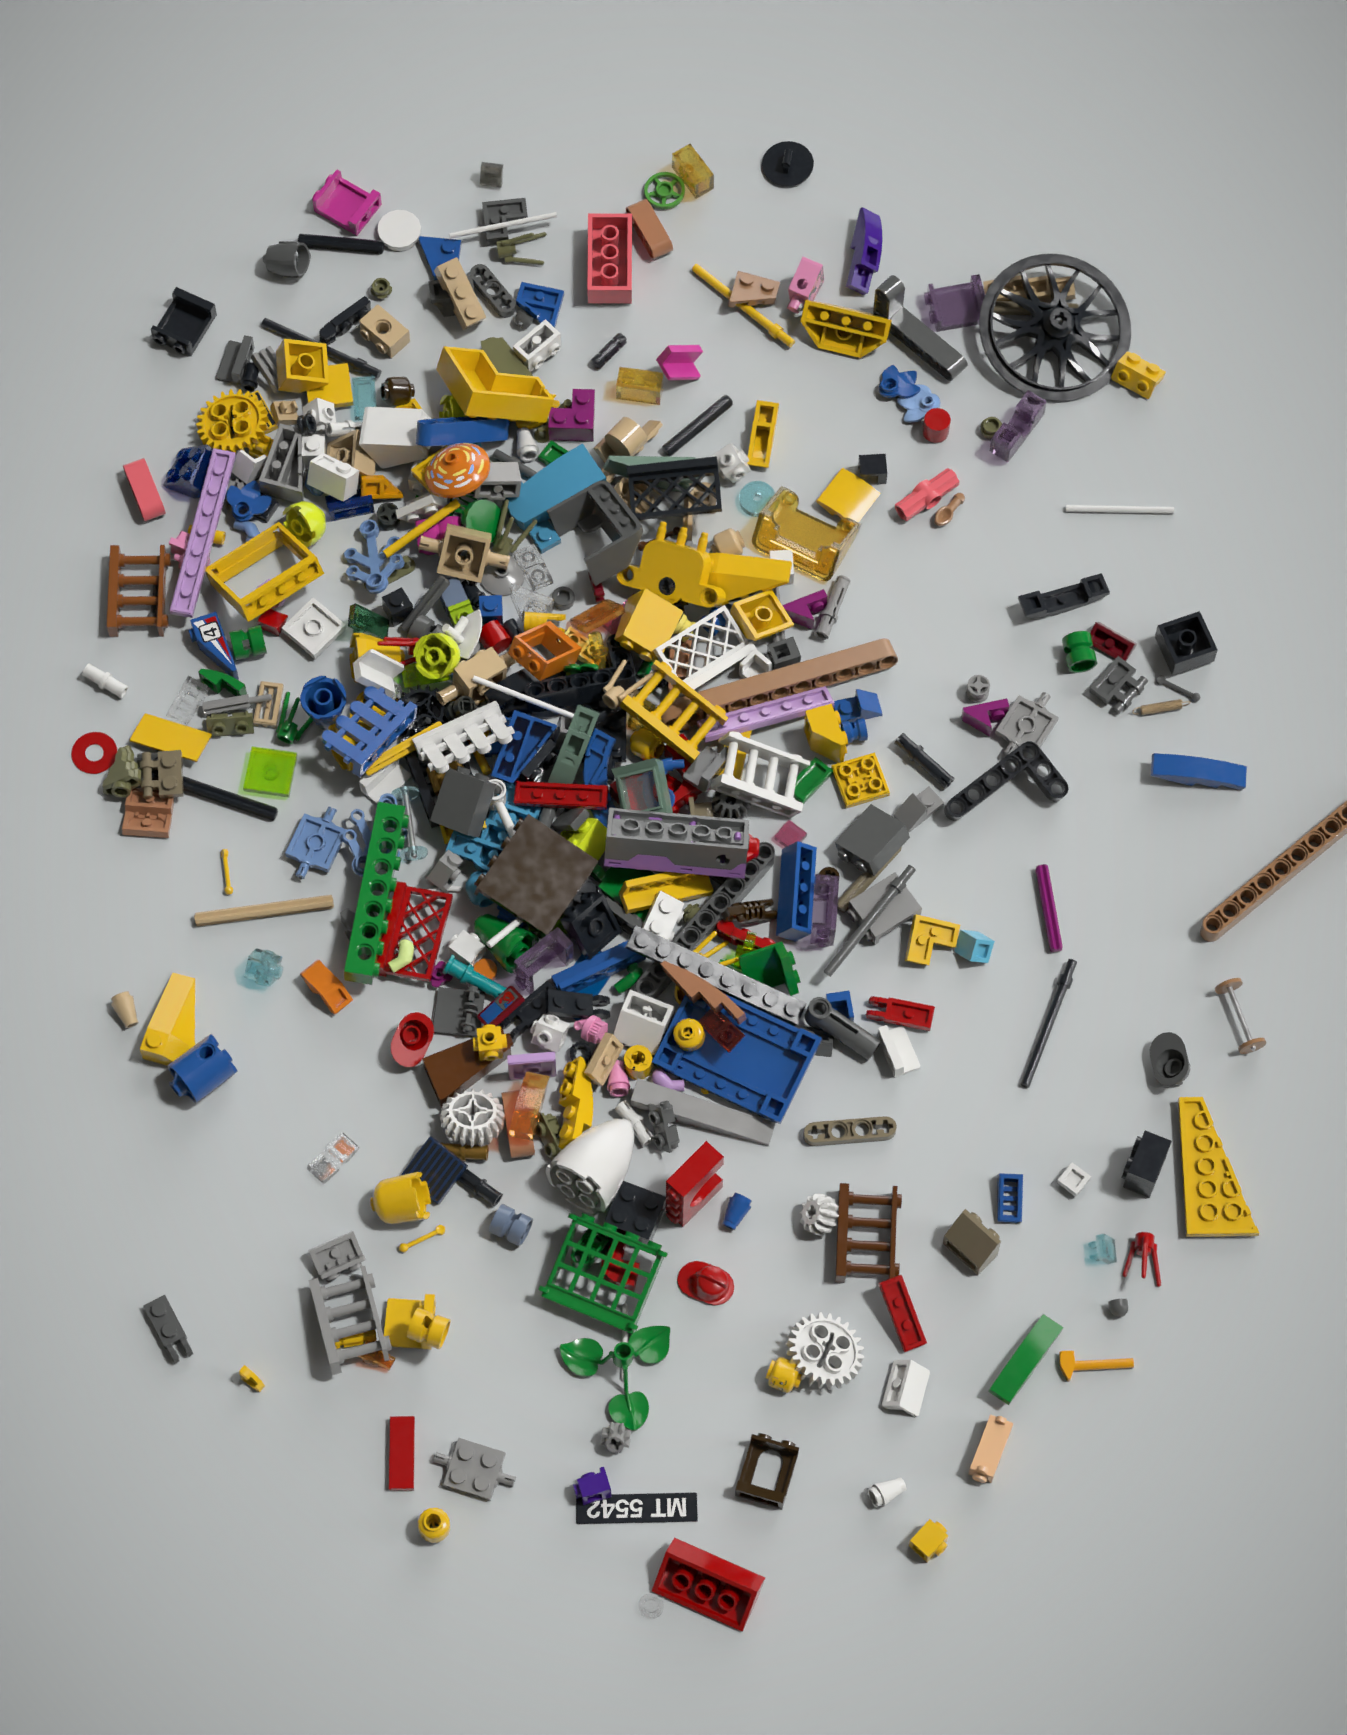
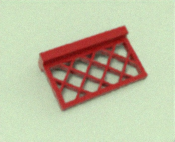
(396, 919)

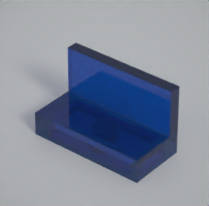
(349, 508)

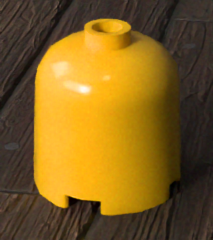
(401, 1199)

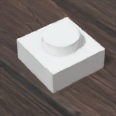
(1074, 1179)

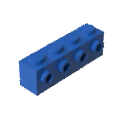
(796, 891)

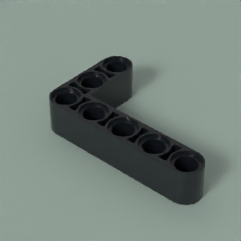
(584, 686)
(1003, 776)

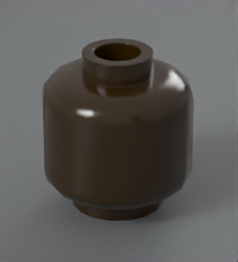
(397, 391)

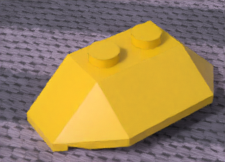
(844, 328)

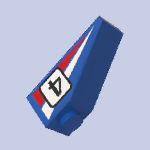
(212, 642)

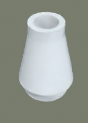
(526, 446)
(886, 1491)

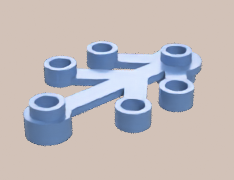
(376, 581)
(359, 856)

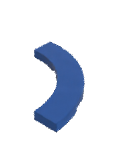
(596, 768)

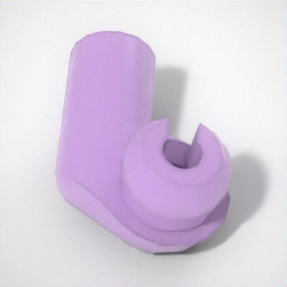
(660, 1078)

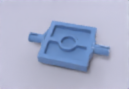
(315, 842)

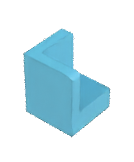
(974, 946)

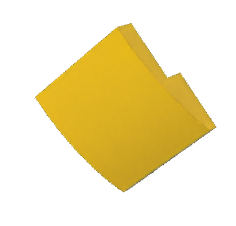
(848, 496)

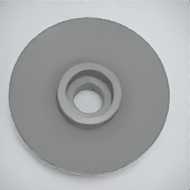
(500, 583)

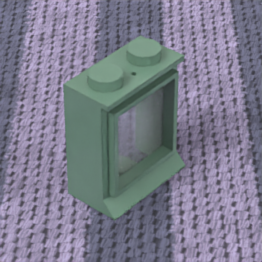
(643, 786)

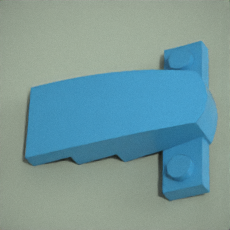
(550, 487)
(484, 848)

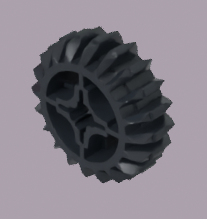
(427, 699)

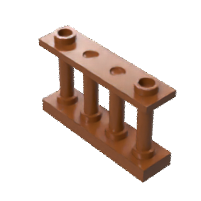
(118, 580)

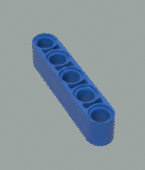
(460, 430)

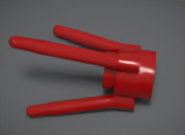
(397, 641)
(1144, 1246)

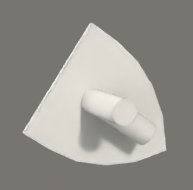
(466, 633)

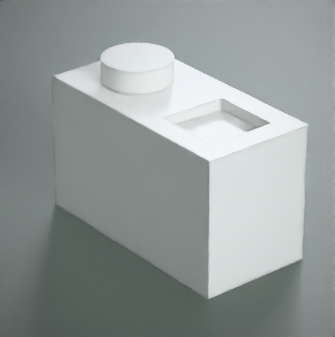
(333, 477)

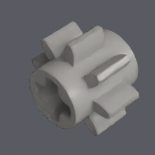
(615, 1437)

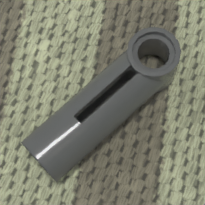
(841, 1027)

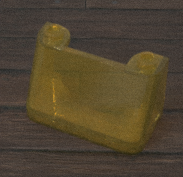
(814, 543)

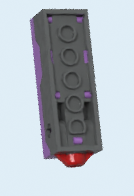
(679, 843)

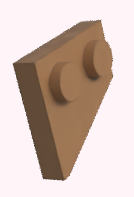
(753, 290)

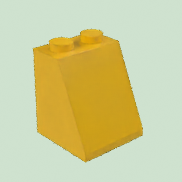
(647, 624)

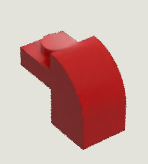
(615, 1273)

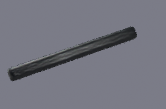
(226, 797)

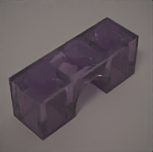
(1012, 435)

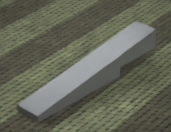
(704, 1113)

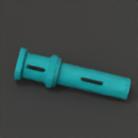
(466, 974)

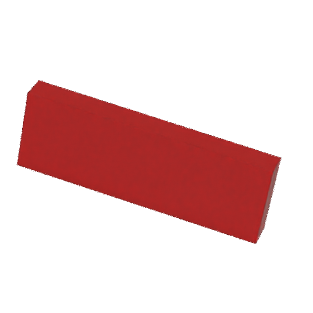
(902, 1313)
(402, 1453)

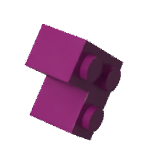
(574, 422)

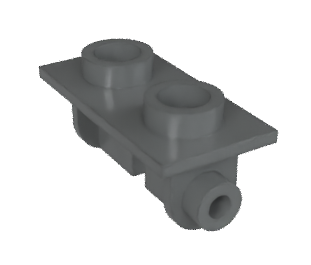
(664, 1136)

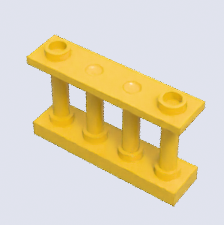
(670, 734)

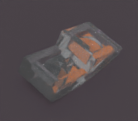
(333, 1158)

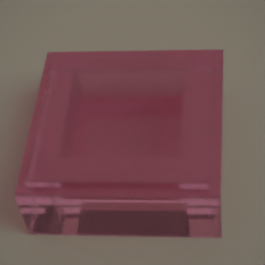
(790, 834)

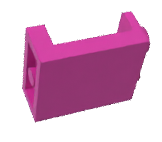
(346, 203)

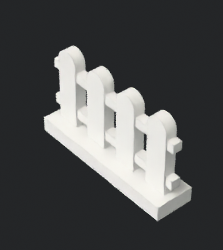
(464, 728)

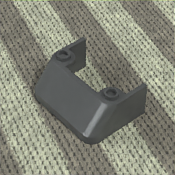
(600, 508)

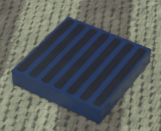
(438, 1168)

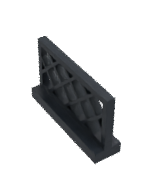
(675, 471)

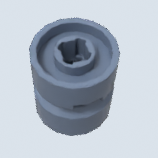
(511, 1225)

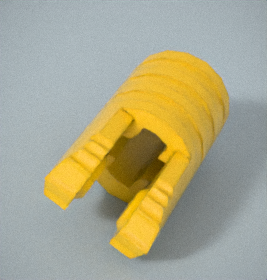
(535, 619)

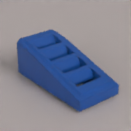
(1001, 1178)

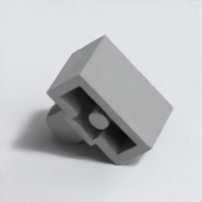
(502, 482)

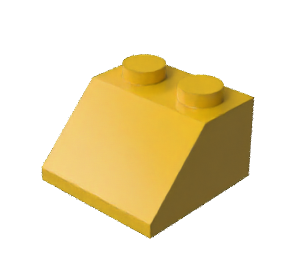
(301, 365)

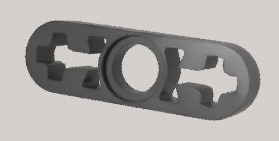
(493, 300)

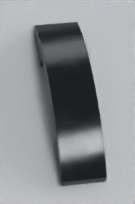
(1064, 599)
(516, 682)

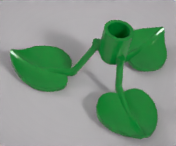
(652, 1347)

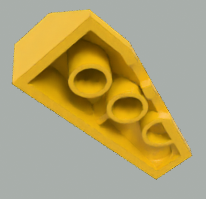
(746, 574)
(173, 1022)

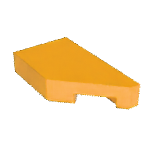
(379, 487)

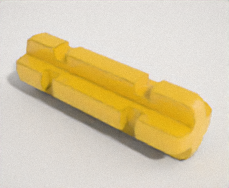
(357, 1339)

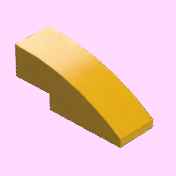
(763, 433)

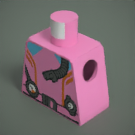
(805, 284)

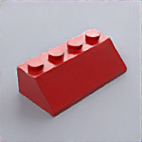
(708, 1584)

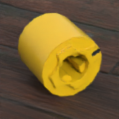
(638, 1062)

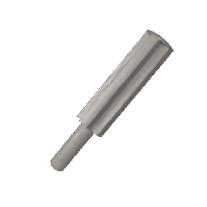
(232, 703)

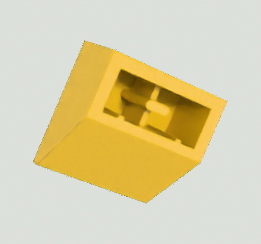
(824, 733)

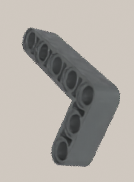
(914, 333)

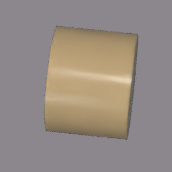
(626, 437)

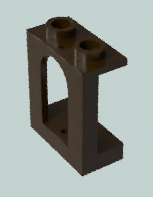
(758, 1445)

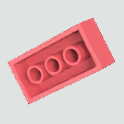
(609, 258)

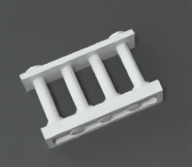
(746, 789)

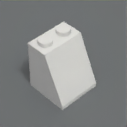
(390, 435)

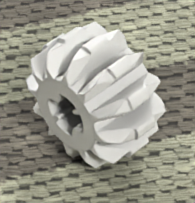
(819, 1214)

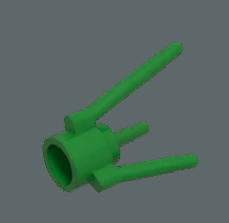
(287, 730)

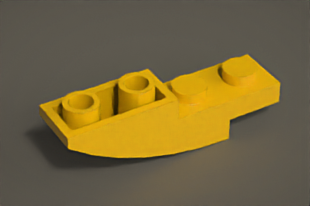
(577, 1099)

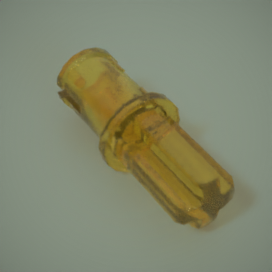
(598, 650)

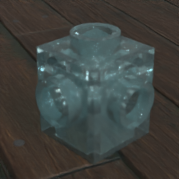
(263, 967)

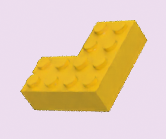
(492, 394)

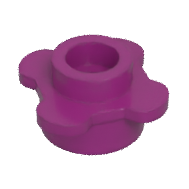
(437, 981)

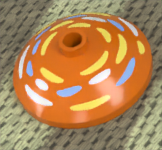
(457, 470)

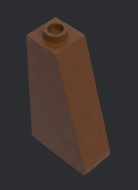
(459, 1068)

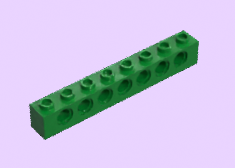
(386, 816)

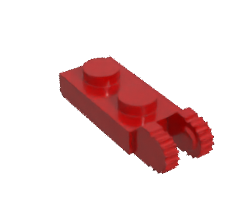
(736, 936)
(902, 1012)

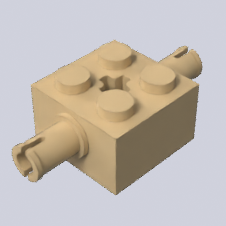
(477, 556)
(485, 665)

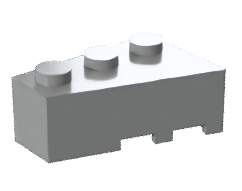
(284, 466)

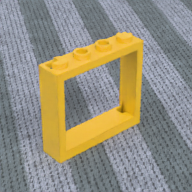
(277, 588)

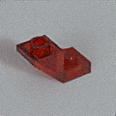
(722, 1029)

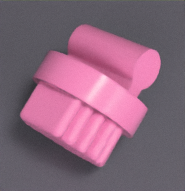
(592, 1028)

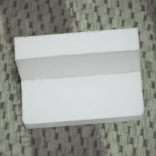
(377, 671)
(384, 781)
(898, 1050)
(906, 1386)

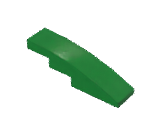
(1025, 1359)

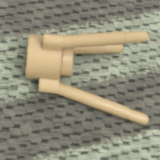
(615, 695)

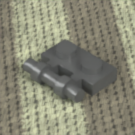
(1113, 680)

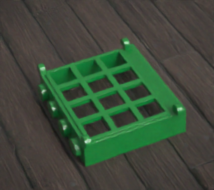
(589, 1306)

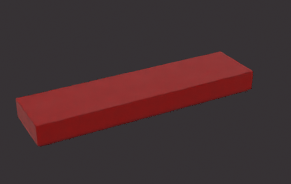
(561, 795)

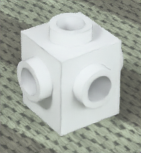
(323, 413)
(732, 463)
(549, 1033)

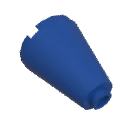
(323, 700)

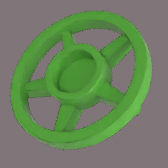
(664, 190)

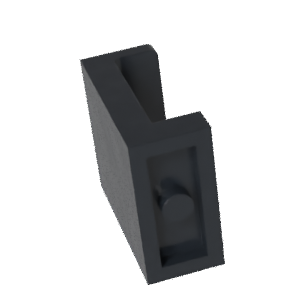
(184, 322)

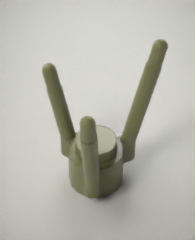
(507, 248)
(503, 543)

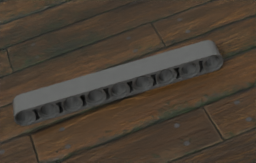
(712, 914)

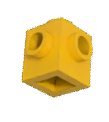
(490, 1042)

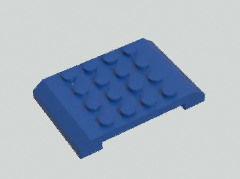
(757, 1073)

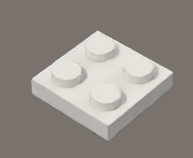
(314, 628)

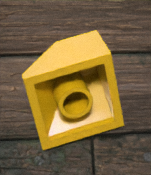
(760, 615)

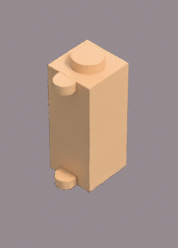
(990, 1449)

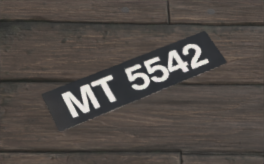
(639, 1509)

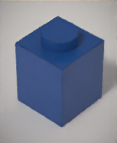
(491, 608)

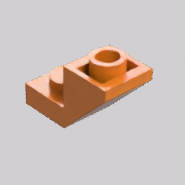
(327, 985)

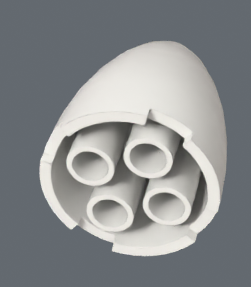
(594, 1165)

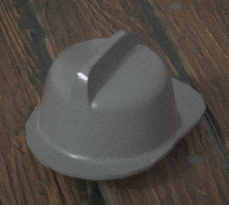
(1169, 1059)

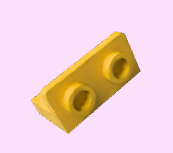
(1137, 374)

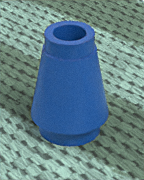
(736, 1210)

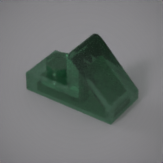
(367, 622)

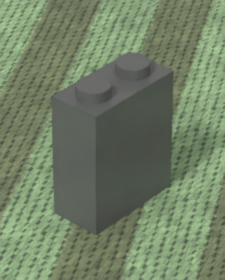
(463, 801)
(872, 840)

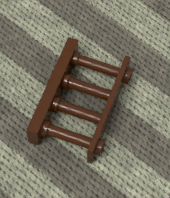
(847, 1221)

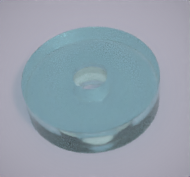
(752, 490)

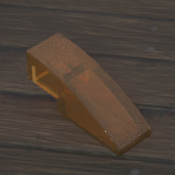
(529, 1106)

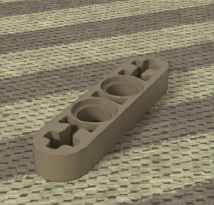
(850, 1134)

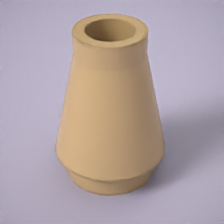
(125, 1008)

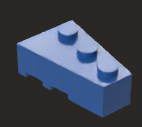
(526, 742)

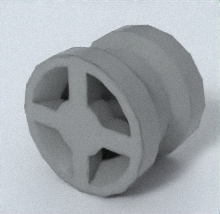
(978, 683)

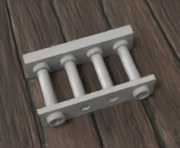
(332, 1335)

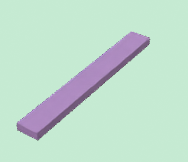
(202, 533)

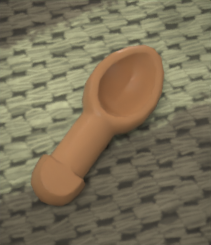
(945, 514)

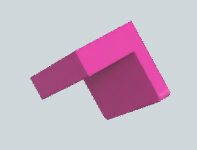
(678, 362)

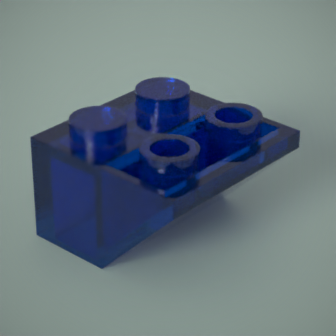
(189, 470)

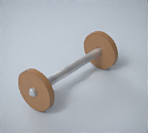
(1228, 987)

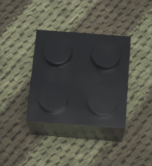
(1186, 643)
(1145, 1163)
(636, 1211)

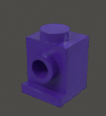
(593, 1487)

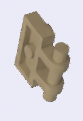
(169, 774)

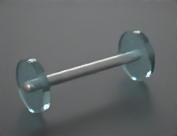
(413, 852)

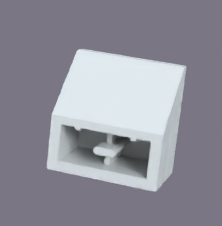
(643, 1021)

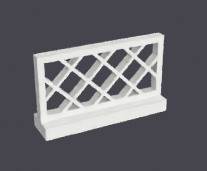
(719, 663)

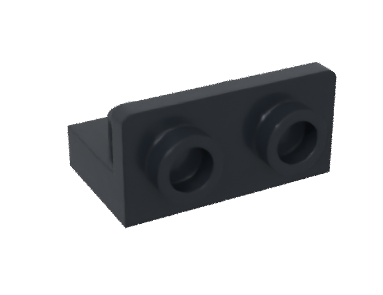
(541, 765)

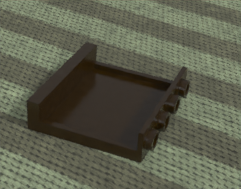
(536, 875)

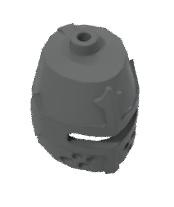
(281, 258)

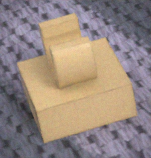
(284, 412)

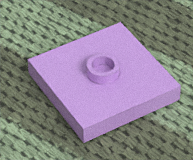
(537, 1063)

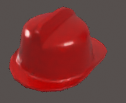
(412, 1039)
(706, 1282)

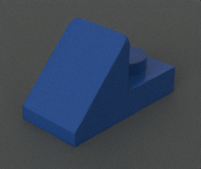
(863, 705)

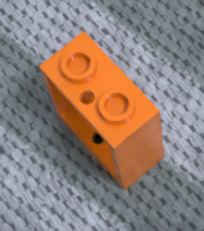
(547, 635)

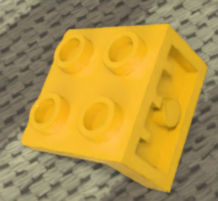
(398, 1318)

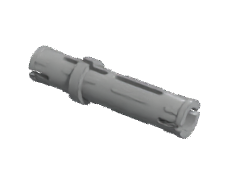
(829, 614)

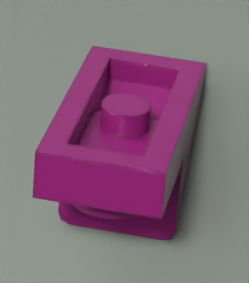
(801, 609)
(980, 715)

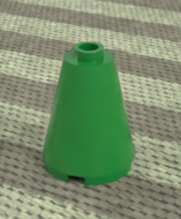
(509, 947)

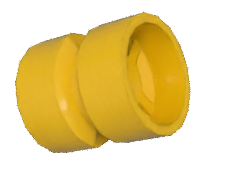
(428, 1328)

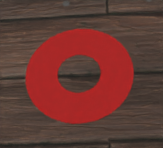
(94, 767)

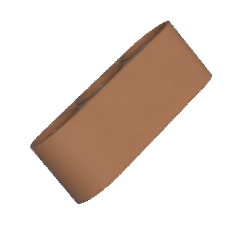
(649, 229)
(518, 1146)

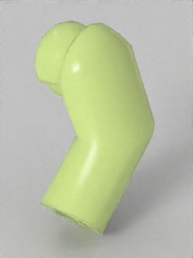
(404, 957)

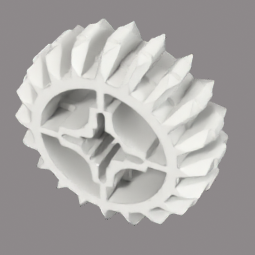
(457, 1114)

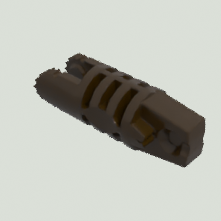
(749, 911)

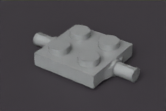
(1026, 722)
(474, 1469)

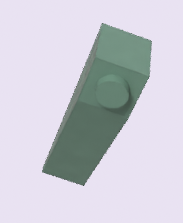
(619, 464)

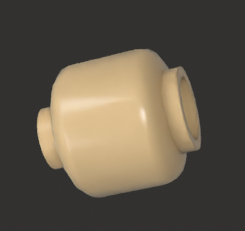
(728, 542)

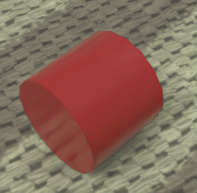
(936, 425)
(495, 636)

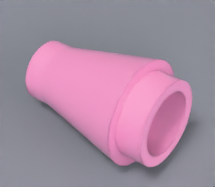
(618, 1081)

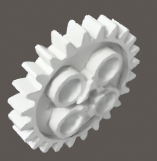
(845, 1360)

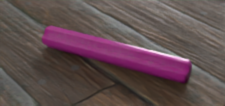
(1049, 908)

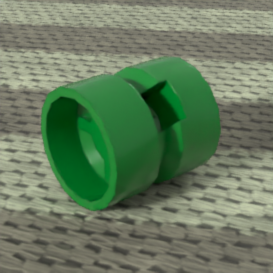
(256, 642)
(1079, 652)

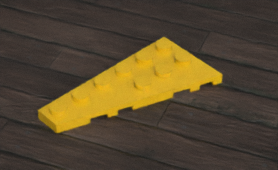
(1209, 1184)

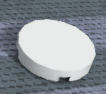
(399, 230)

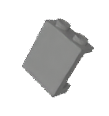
(896, 913)

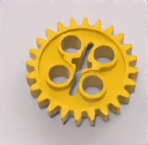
(252, 421)

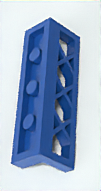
(594, 970)

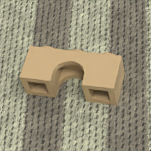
(455, 282)

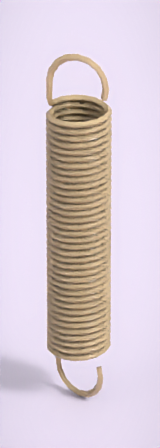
(1161, 707)

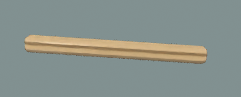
(264, 910)

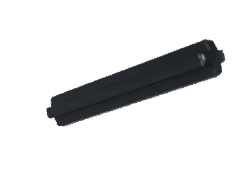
(342, 243)
(697, 425)

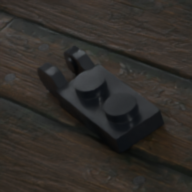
(344, 320)
(575, 1004)
(528, 1011)

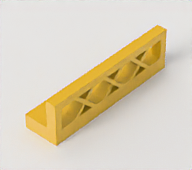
(640, 892)

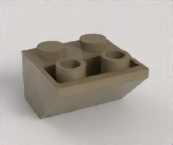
(972, 1241)

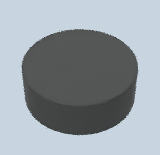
(563, 598)

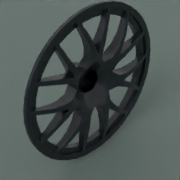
(1048, 332)

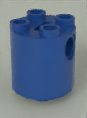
(201, 1069)

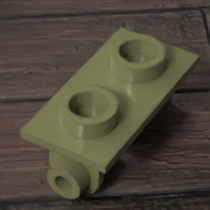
(223, 725)
(547, 1129)

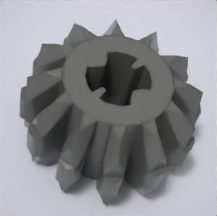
(730, 811)

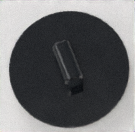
(787, 163)

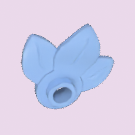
(917, 404)

